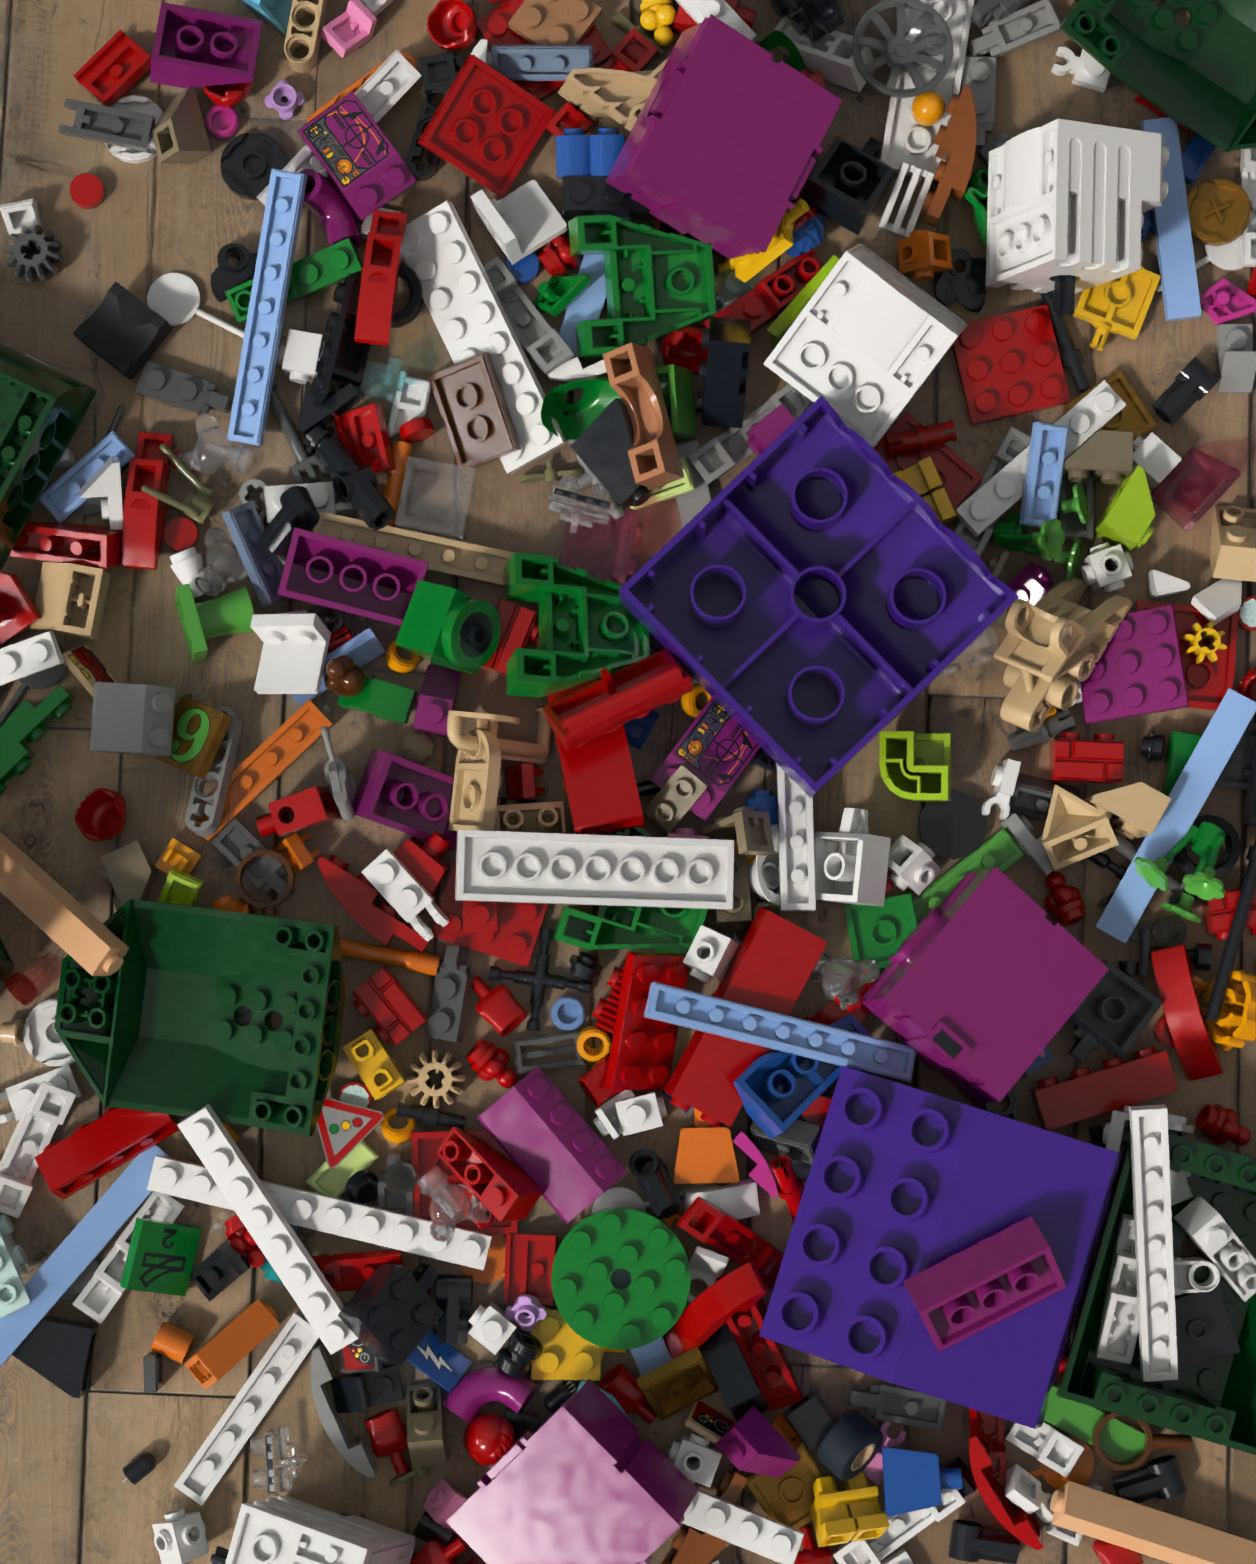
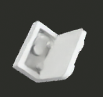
(1118, 1130)

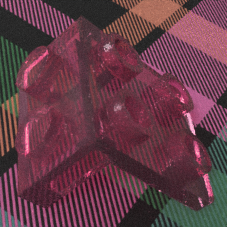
(604, 548)

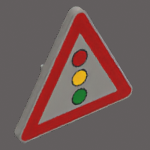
(344, 1127)

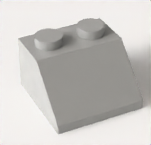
(132, 719)

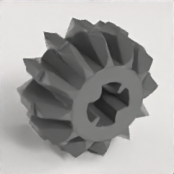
(27, 245)

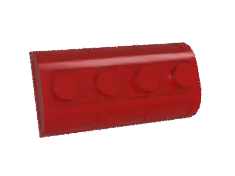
(617, 699)

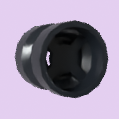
(518, 1354)

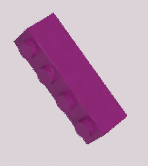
(349, 576)
(552, 1144)
(985, 1283)

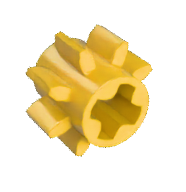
(1209, 650)

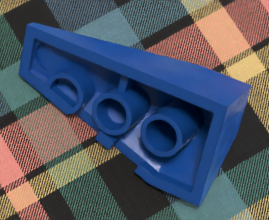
(785, 1084)

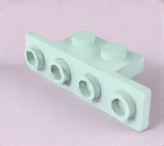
(12, 1267)

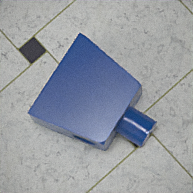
(915, 1480)

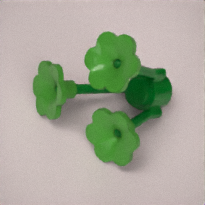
(1051, 538)
(1206, 842)

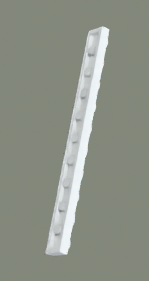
(329, 1215)

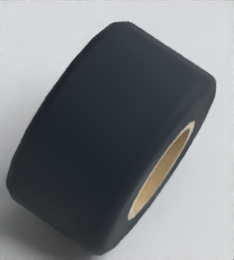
(850, 1446)

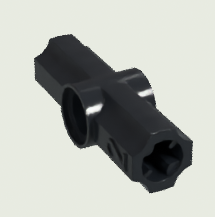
(355, 483)

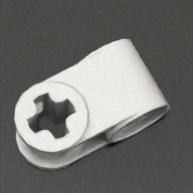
(1184, 1272)

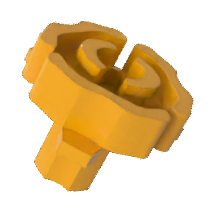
(1237, 1014)

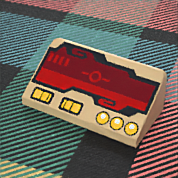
(87, 667)

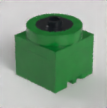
(450, 628)

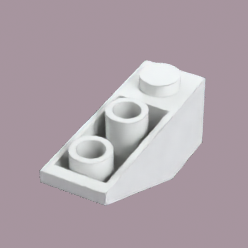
(1219, 1245)

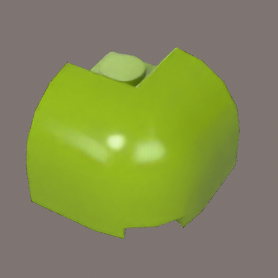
(916, 764)

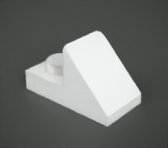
(107, 483)

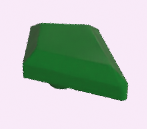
(560, 293)

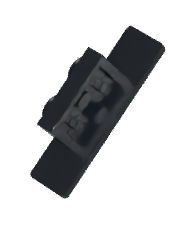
(341, 355)
(1241, 773)

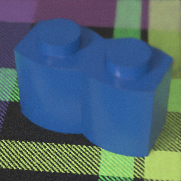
(588, 154)

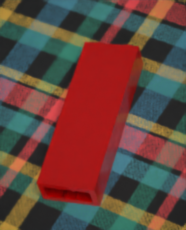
(599, 780)
(764, 974)

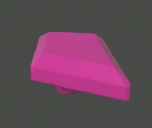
(1226, 302)

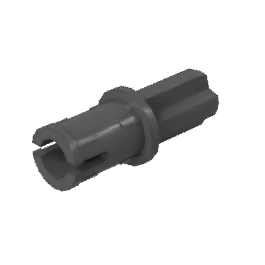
(1051, 727)

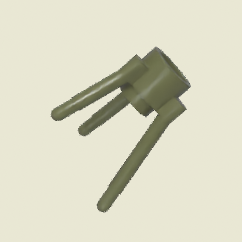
(195, 505)

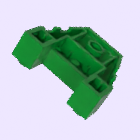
(651, 282)
(579, 627)
(627, 925)

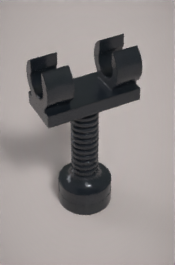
(1199, 956)

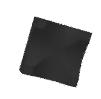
(123, 331)

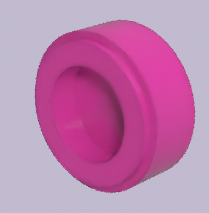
(222, 122)

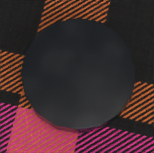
(248, 163)
(952, 826)

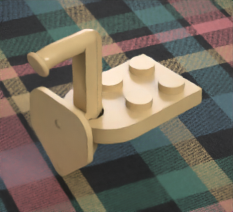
(479, 764)

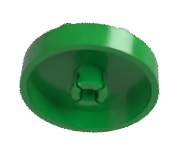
(621, 1314)

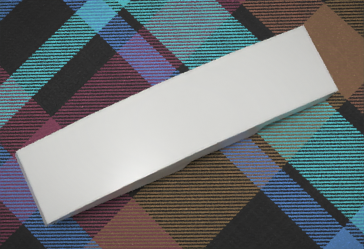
(104, 1287)
(1120, 1307)

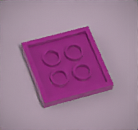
(1138, 670)

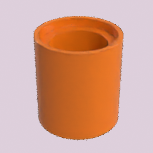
(173, 1342)

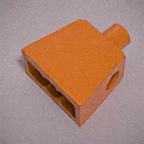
(705, 1154)

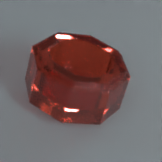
(22, 988)

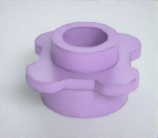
(282, 90)
(528, 1304)

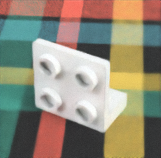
(520, 220)
(291, 653)

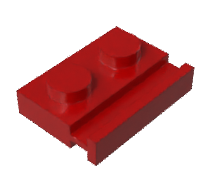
(113, 69)
(367, 437)
(529, 1266)

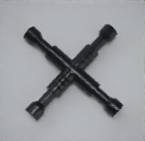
(539, 979)

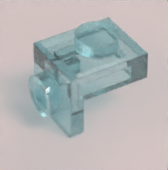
(728, 289)
(383, 380)

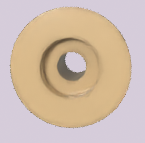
(12, 1032)

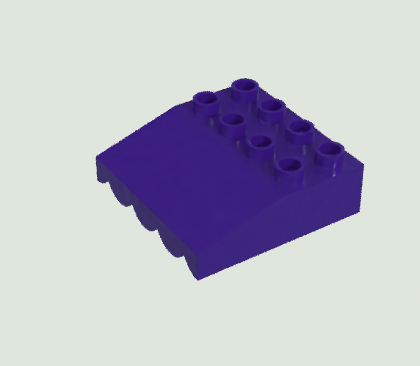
(816, 597)
(905, 1187)

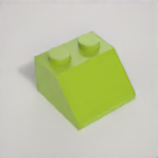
(1128, 514)

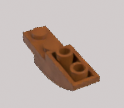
(956, 147)
(700, 1547)

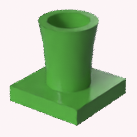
(212, 618)

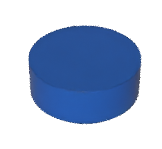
(525, 269)

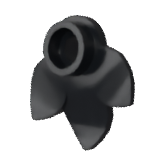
(229, 276)
(964, 286)

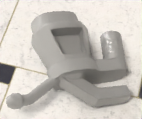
(339, 779)

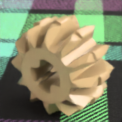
(447, 1082)

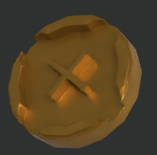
(1218, 212)

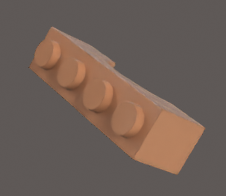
(636, 381)

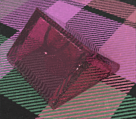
(1193, 487)

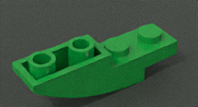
(307, 276)
(28, 725)

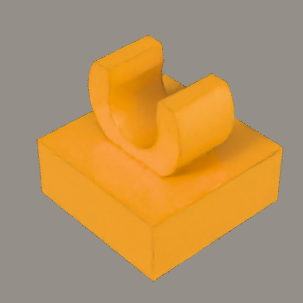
(178, 856)

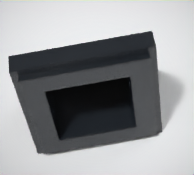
(428, 1530)

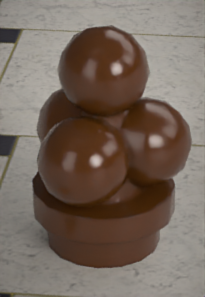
(344, 677)

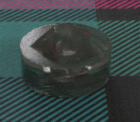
(330, 617)

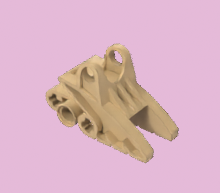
(610, 94)
(1050, 642)

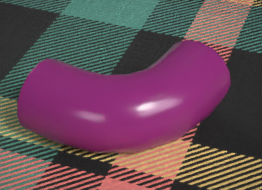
(330, 209)
(486, 1386)

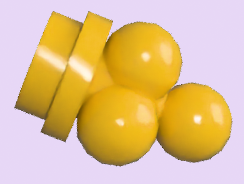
(658, 16)

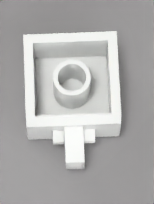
(851, 862)

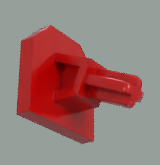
(16, 608)

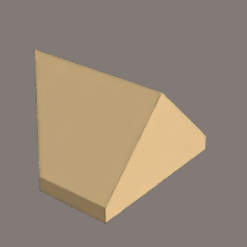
(1074, 830)

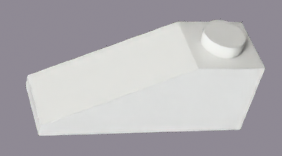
(829, 55)

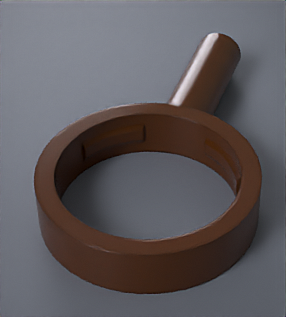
(268, 908)
(1151, 1441)

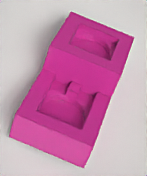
(760, 1170)

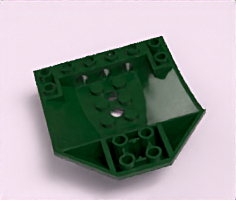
(1190, 73)
(168, 1024)

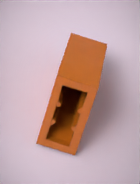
(232, 1343)

